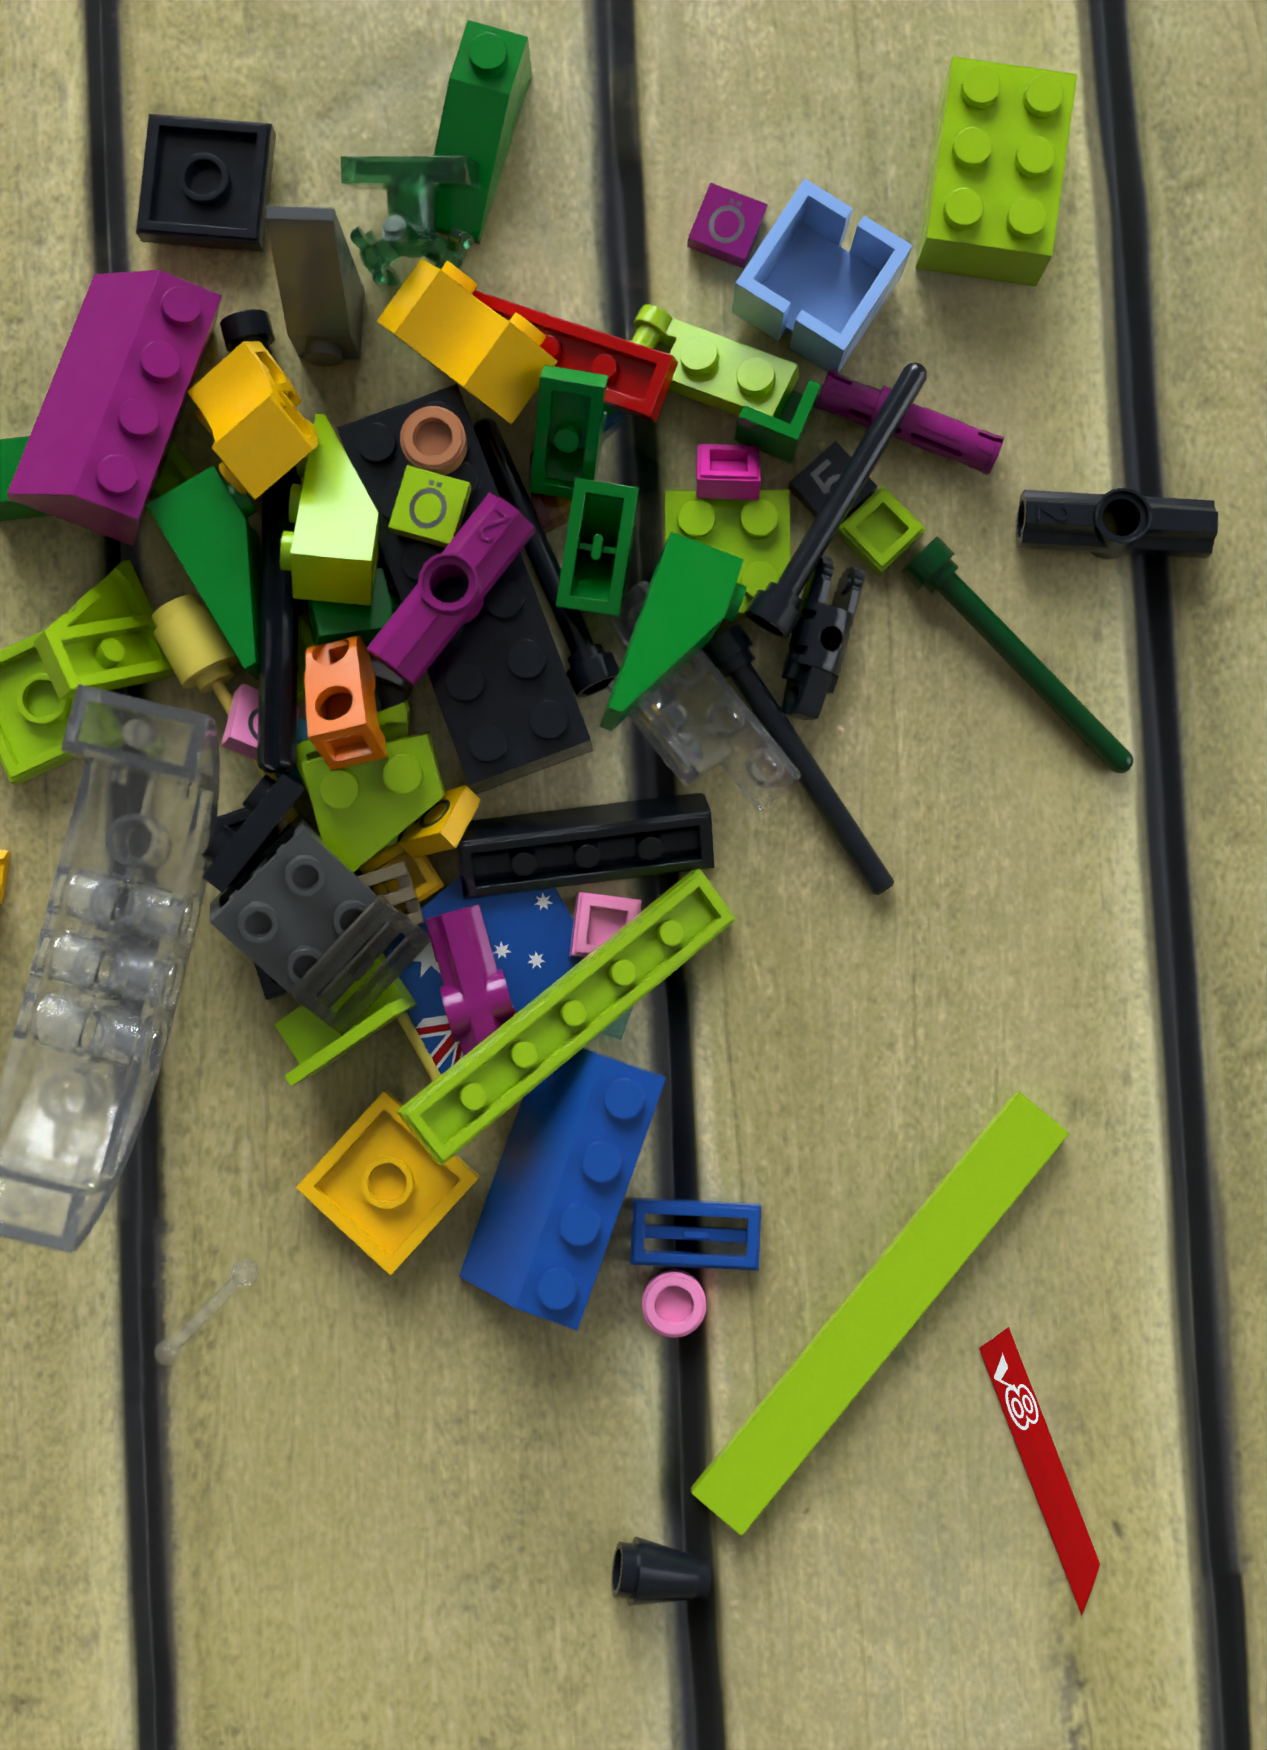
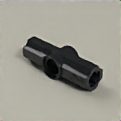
(1153, 523)

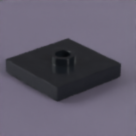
(206, 182)

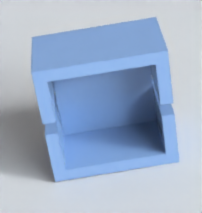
(815, 287)

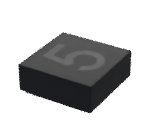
(819, 477)

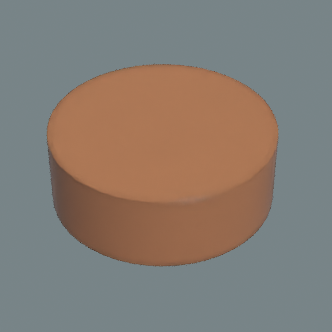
(434, 440)

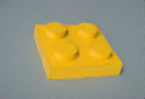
(385, 1185)

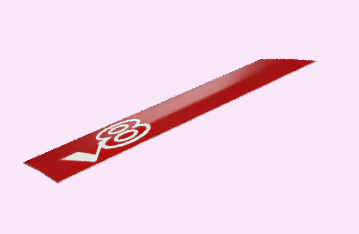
(1042, 1464)

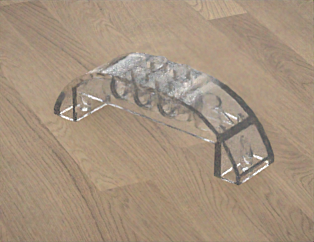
(106, 962)

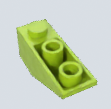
(335, 530)

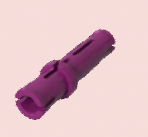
(919, 427)

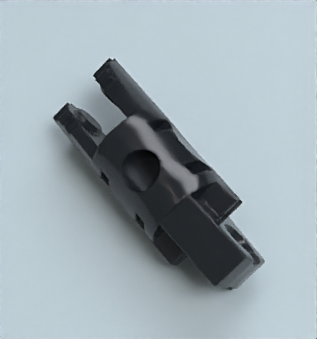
(819, 640)

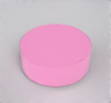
(673, 1303)

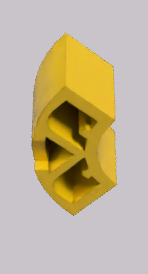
(467, 339)
(253, 419)

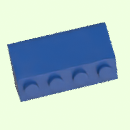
(562, 1186)

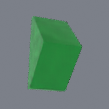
(597, 547)

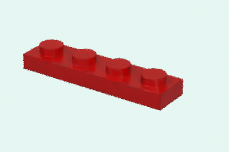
(635, 373)

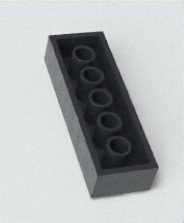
(500, 671)

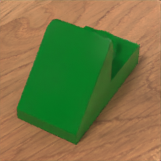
(567, 430)

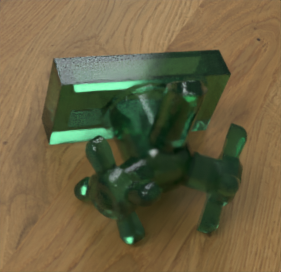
(411, 209)

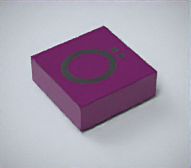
(727, 225)

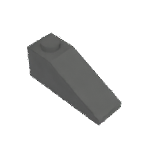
(316, 283)

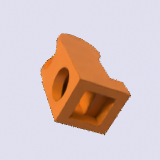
(342, 703)

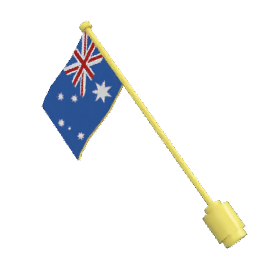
(525, 929)

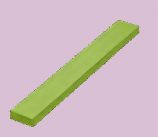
(878, 1312)

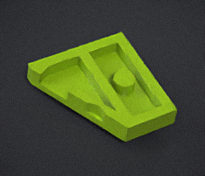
(104, 639)

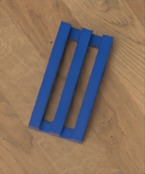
(747, 1235)

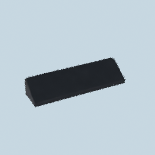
(586, 845)

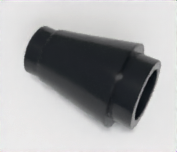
(658, 1574)

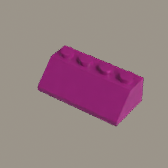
(116, 401)

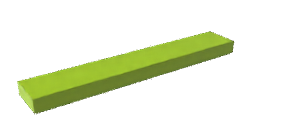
(565, 1017)

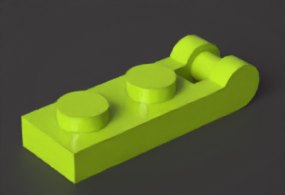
(717, 367)

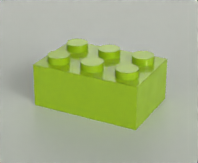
(996, 171)

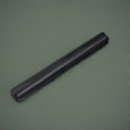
(277, 638)

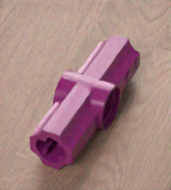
(476, 554)
(473, 987)

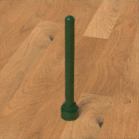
(936, 571)

